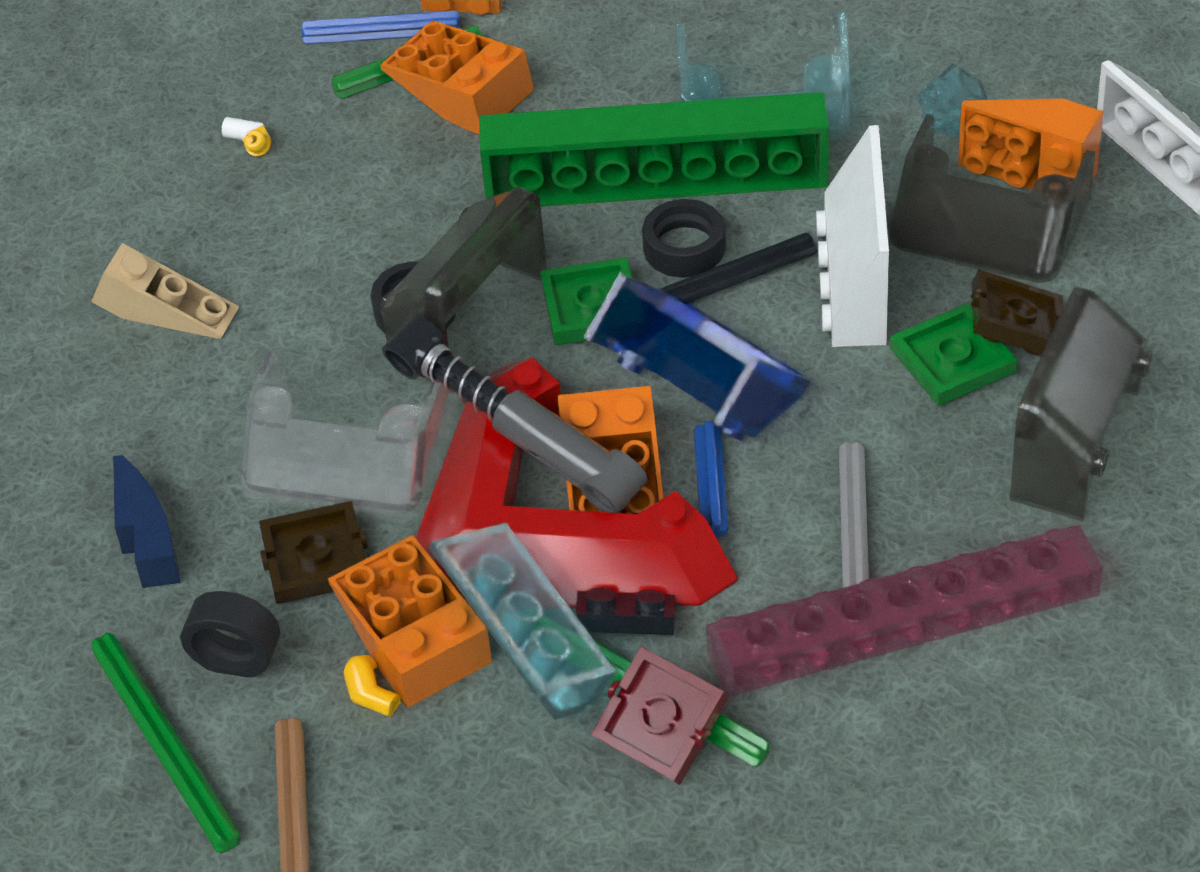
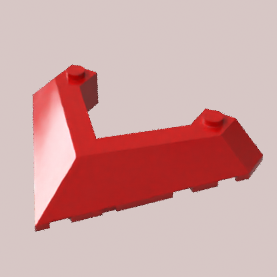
(658, 549)

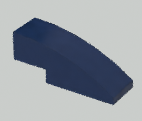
(143, 526)

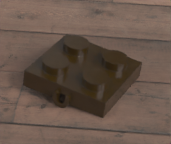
(1014, 312)
(310, 548)

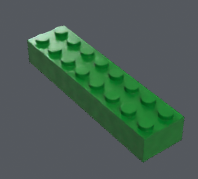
(658, 149)

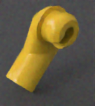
(363, 687)

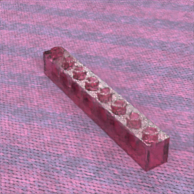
(903, 610)

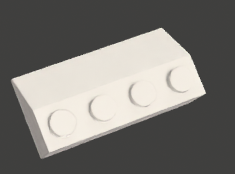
(1151, 131)

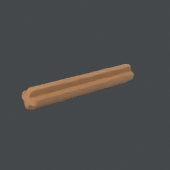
(292, 796)

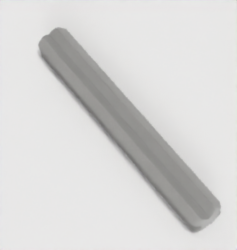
(853, 514)

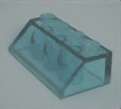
(526, 617)

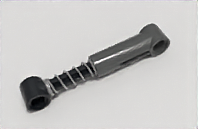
(604, 476)

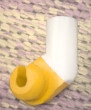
(251, 133)

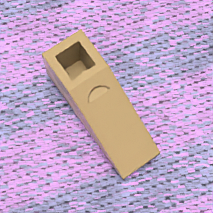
(156, 295)

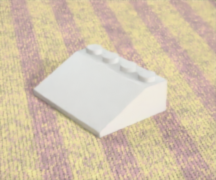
(855, 249)

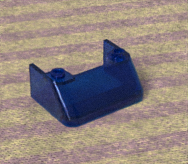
(697, 355)

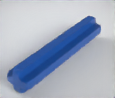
(710, 477)

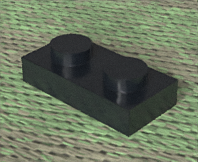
(626, 612)

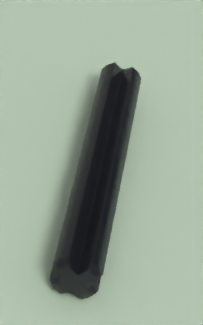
(743, 268)

